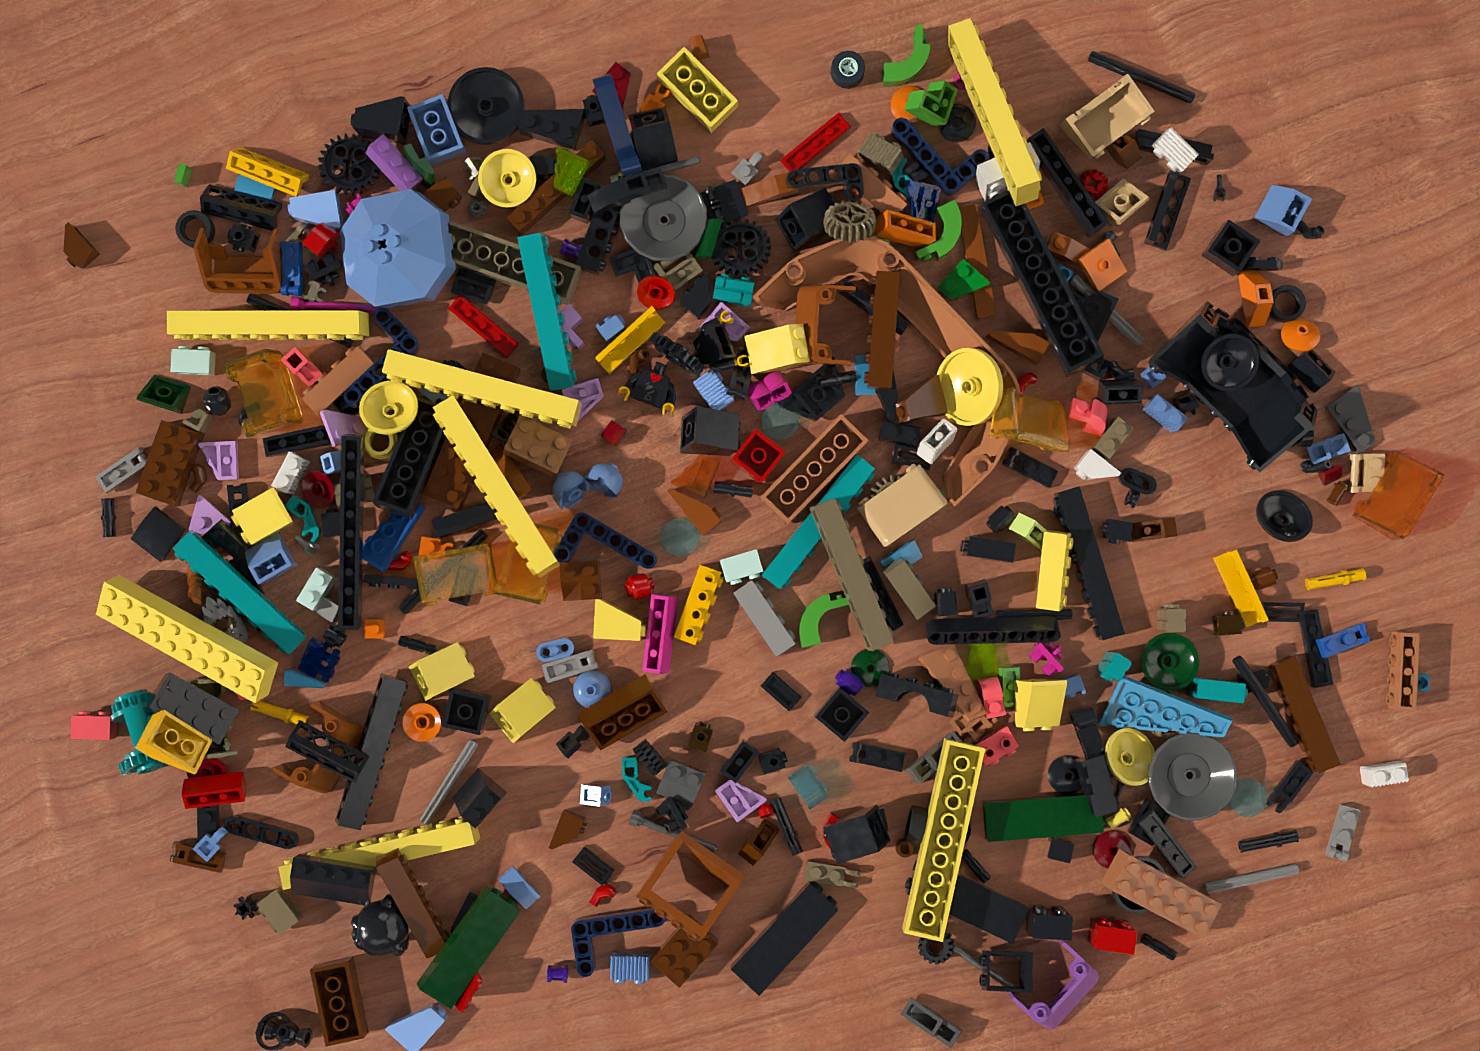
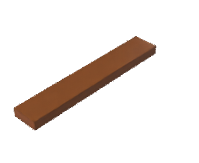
(976, 257)

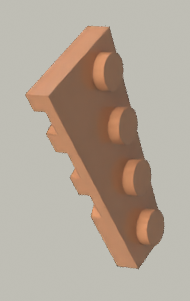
(950, 672)

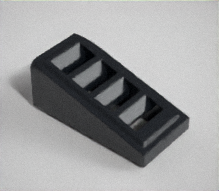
(496, 432)

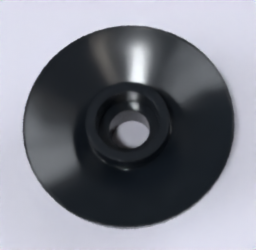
(1057, 772)

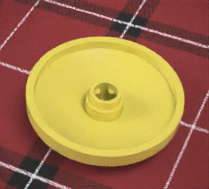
(970, 386)

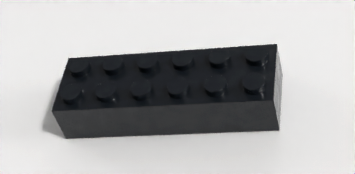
(411, 463)

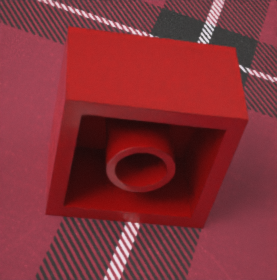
(757, 456)
(1112, 935)

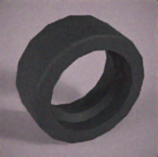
(185, 218)
(1300, 301)
(916, 824)

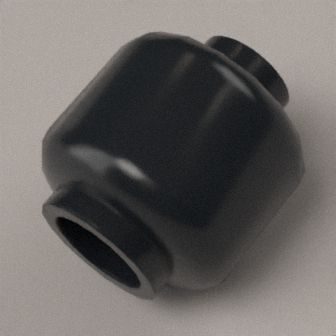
(217, 400)

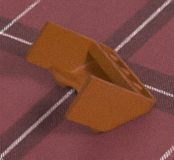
(239, 273)
(808, 314)
(321, 778)

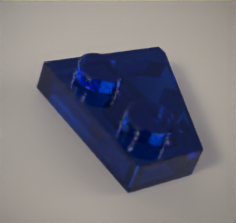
(923, 199)

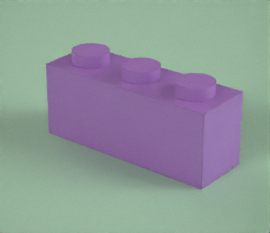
(393, 164)

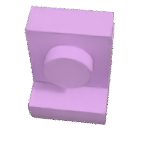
(572, 320)

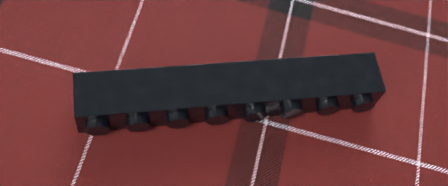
(1089, 564)
(373, 742)

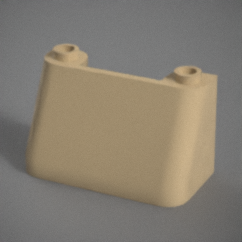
(1107, 117)
(902, 505)

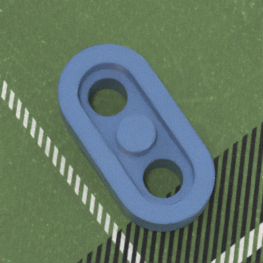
(555, 649)

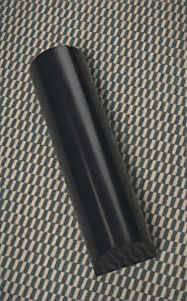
(862, 300)
(296, 441)

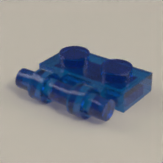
(313, 658)

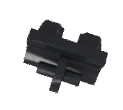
(331, 264)
(676, 814)

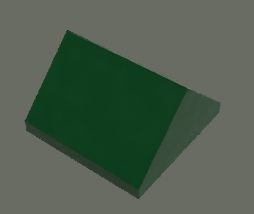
(165, 394)

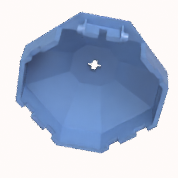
(416, 253)

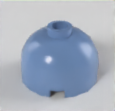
(605, 478)
(568, 489)
(591, 687)

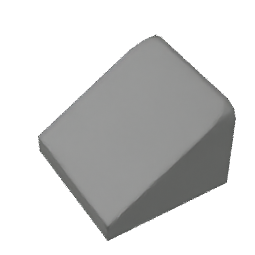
(328, 609)

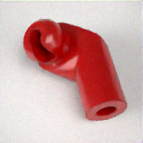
(1025, 380)
(403, 561)
(602, 892)

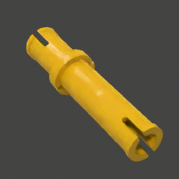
(1343, 577)
(287, 715)

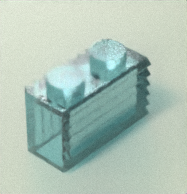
(808, 785)

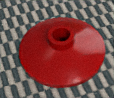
(657, 299)

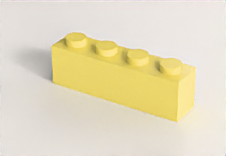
(1054, 570)

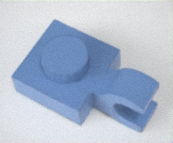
(208, 845)

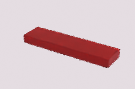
(815, 143)
(483, 326)

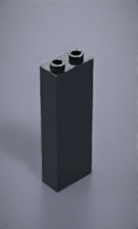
(984, 908)
(784, 937)

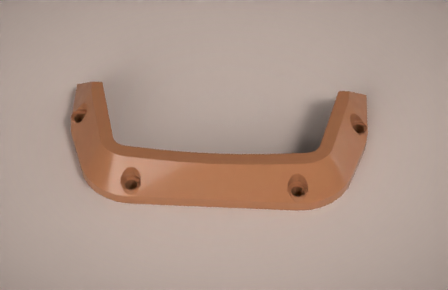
(919, 306)

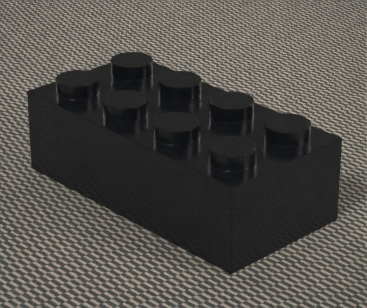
(193, 707)

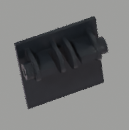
(724, 202)

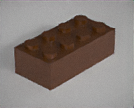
(169, 463)
(622, 712)
(339, 1001)

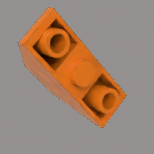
(1256, 298)

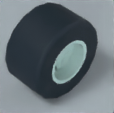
(847, 69)

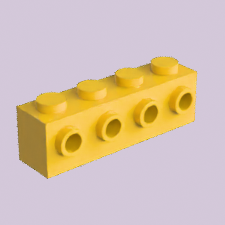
(697, 605)

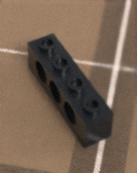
(597, 224)

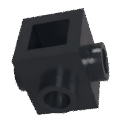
(243, 238)

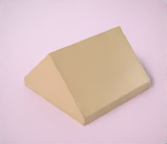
(1121, 202)

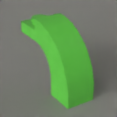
(903, 72)
(951, 223)
(810, 618)

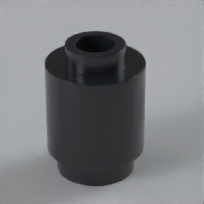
(1000, 519)

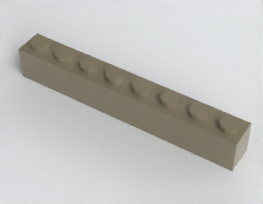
(851, 574)

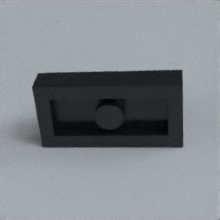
(1312, 370)

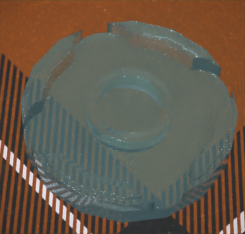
(779, 422)
(680, 537)
(1248, 798)

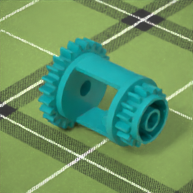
(132, 709)

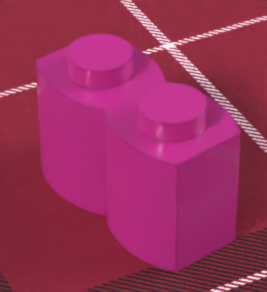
(769, 390)

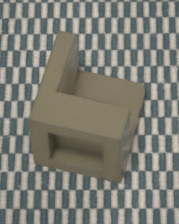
(199, 420)

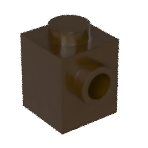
(1227, 624)
(701, 736)

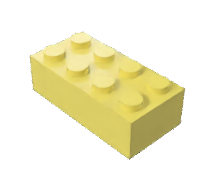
(697, 90)

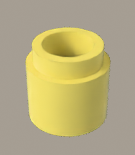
(383, 455)

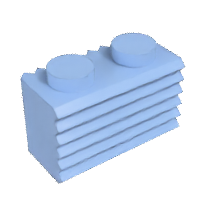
(713, 390)

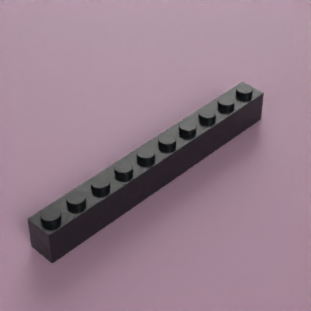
(351, 531)

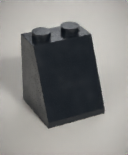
(384, 117)
(653, 138)
(804, 219)
(710, 432)
(478, 797)
(856, 834)

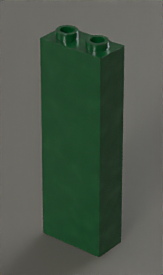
(1039, 817)
(468, 946)

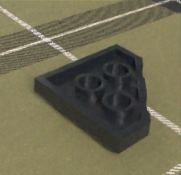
(1097, 311)

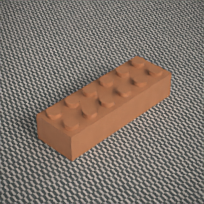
(814, 469)
(1161, 893)

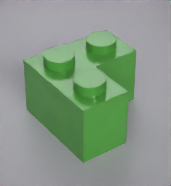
(934, 104)

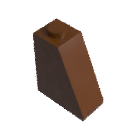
(922, 401)

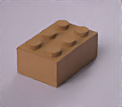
(537, 446)

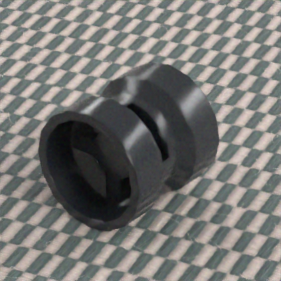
(916, 172)

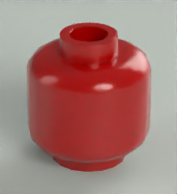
(639, 586)

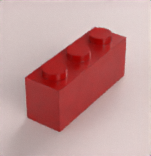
(214, 790)

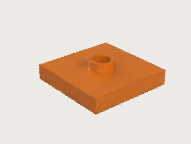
(1102, 265)

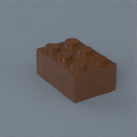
(681, 955)

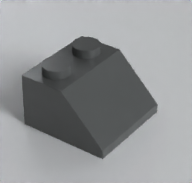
(681, 782)

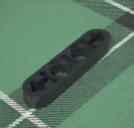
(261, 832)

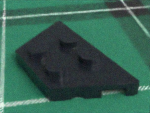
(811, 401)

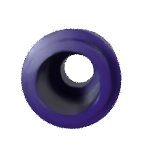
(849, 682)

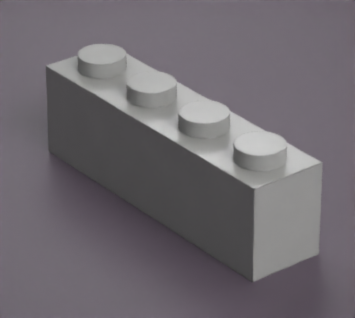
(764, 618)

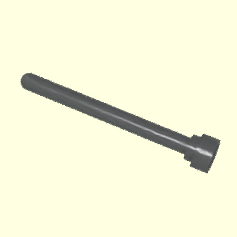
(667, 168)
(637, 819)

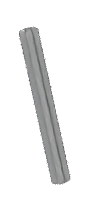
(1118, 321)
(449, 781)
(1251, 878)

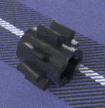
(334, 636)
(241, 909)

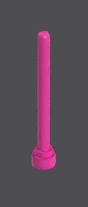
(299, 304)

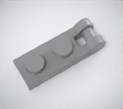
(122, 470)
(569, 666)
(1342, 832)

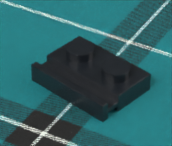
(1136, 830)

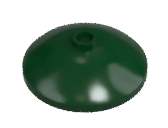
(1182, 661)

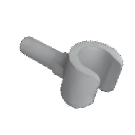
(308, 547)

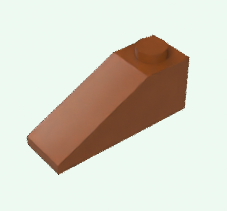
(767, 190)
(1066, 249)
(1026, 345)
(511, 472)
(700, 514)

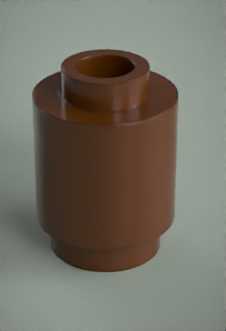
(1263, 578)

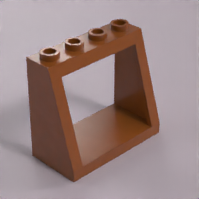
(707, 861)

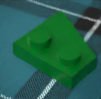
(962, 281)

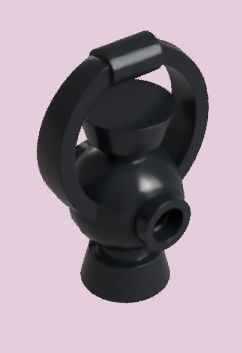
(286, 1034)

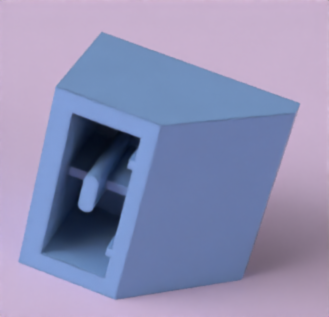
(1282, 209)
(269, 559)

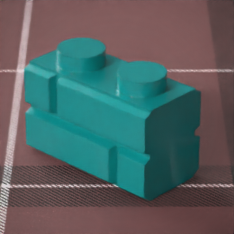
(733, 290)
(1113, 666)

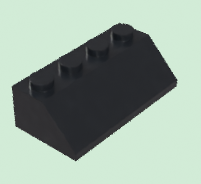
(332, 879)

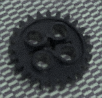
(332, 162)
(759, 247)
(676, 353)

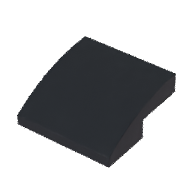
(473, 286)
(158, 534)

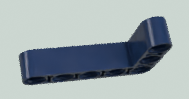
(617, 125)
(935, 160)
(371, 373)
(605, 539)
(610, 928)

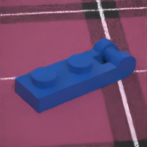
(292, 268)
(1343, 640)

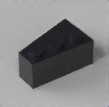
(555, 127)
(1097, 784)

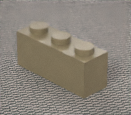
(909, 587)

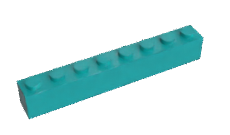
(546, 311)
(807, 535)
(239, 591)

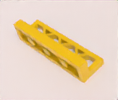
(266, 171)
(630, 340)
(1240, 588)

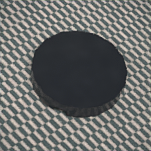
(959, 124)

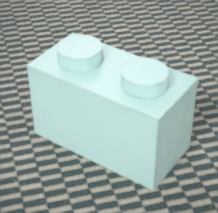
(193, 361)
(741, 566)
(316, 588)

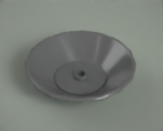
(670, 240)
(1211, 779)

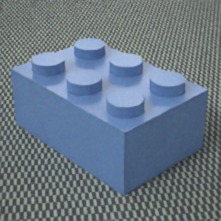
(436, 130)

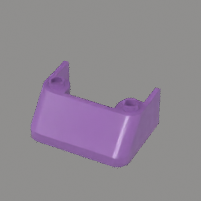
(1071, 994)

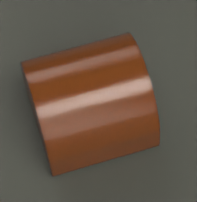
(699, 47)

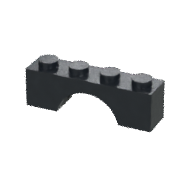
(939, 701)

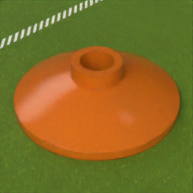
(899, 102)
(1297, 340)
(412, 723)

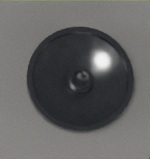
(486, 105)

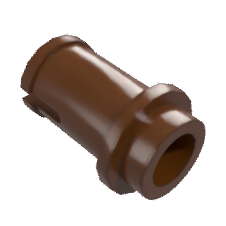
(1337, 493)

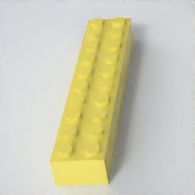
(994, 112)
(268, 325)
(483, 388)
(498, 491)
(186, 638)
(943, 839)
(412, 843)

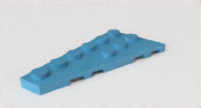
(1156, 710)

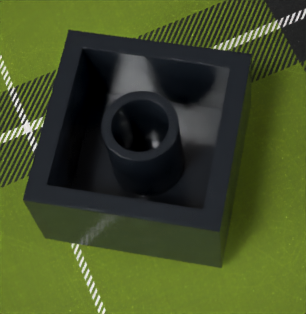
(1231, 248)
(466, 711)
(841, 714)
(1049, 923)

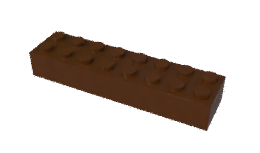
(449, 478)

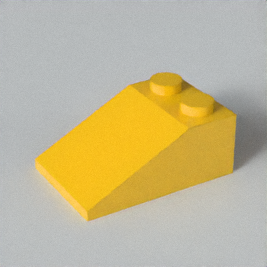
(174, 742)

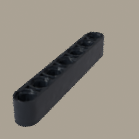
(993, 630)

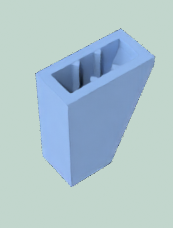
(317, 209)
(417, 1027)

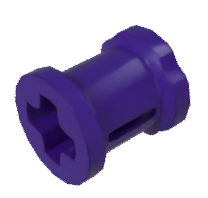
(565, 249)
(557, 973)

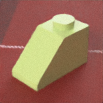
(1028, 530)

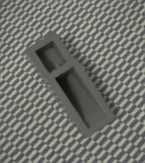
(928, 762)
(932, 1022)

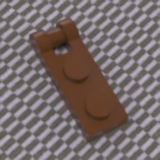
(192, 859)

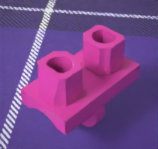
(1052, 665)

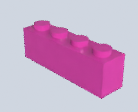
(660, 633)

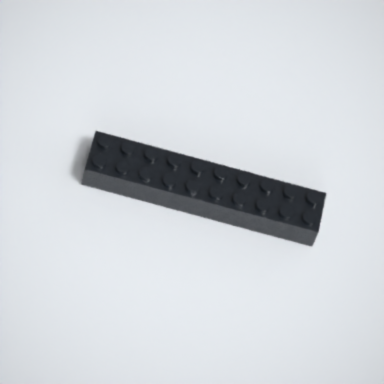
(1042, 283)

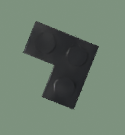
(632, 261)
(226, 537)

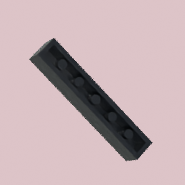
(1067, 184)

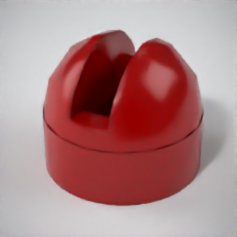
(765, 810)

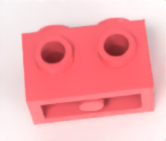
(93, 726)
(997, 745)

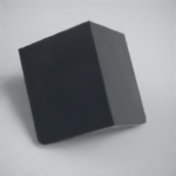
(1060, 850)

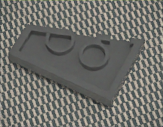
(1352, 419)

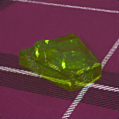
(569, 171)
(982, 662)

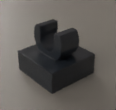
(1186, 403)

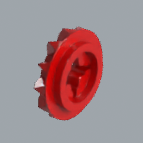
(1097, 176)

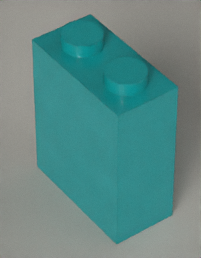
(1217, 690)

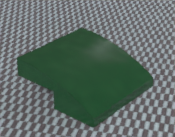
(422, 166)
(707, 243)

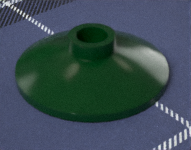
(865, 658)

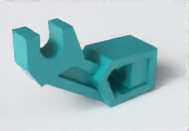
(897, 176)
(309, 518)
(635, 785)

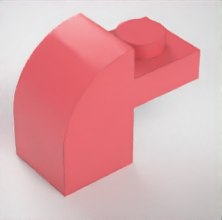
(302, 365)
(1092, 414)
(992, 696)

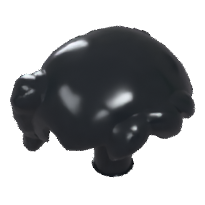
(380, 928)

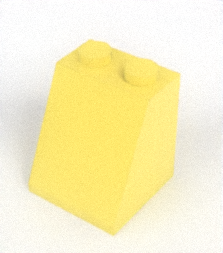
(777, 349)
(261, 517)
(616, 623)
(442, 670)
(1038, 703)
(522, 710)

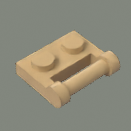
(1372, 471)

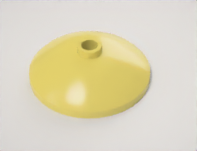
(497, 169)
(388, 398)
(1137, 756)

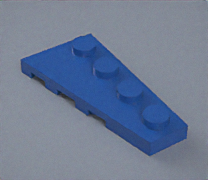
(387, 541)

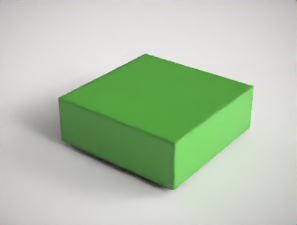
(183, 175)

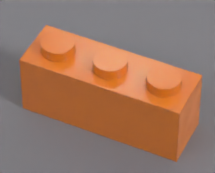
(905, 229)

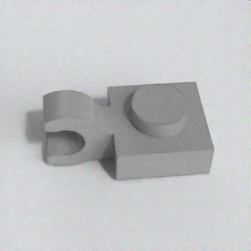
(746, 169)

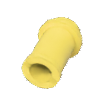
(1118, 818)

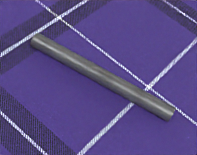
(975, 962)

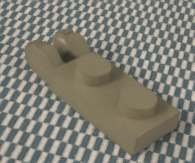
(829, 874)

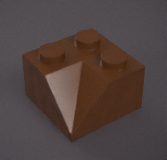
(580, 580)

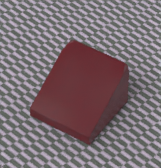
(613, 433)
(1331, 475)

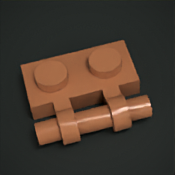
(962, 726)

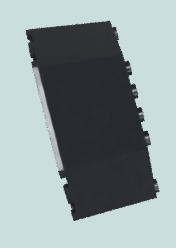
(1262, 415)

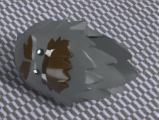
(225, 619)

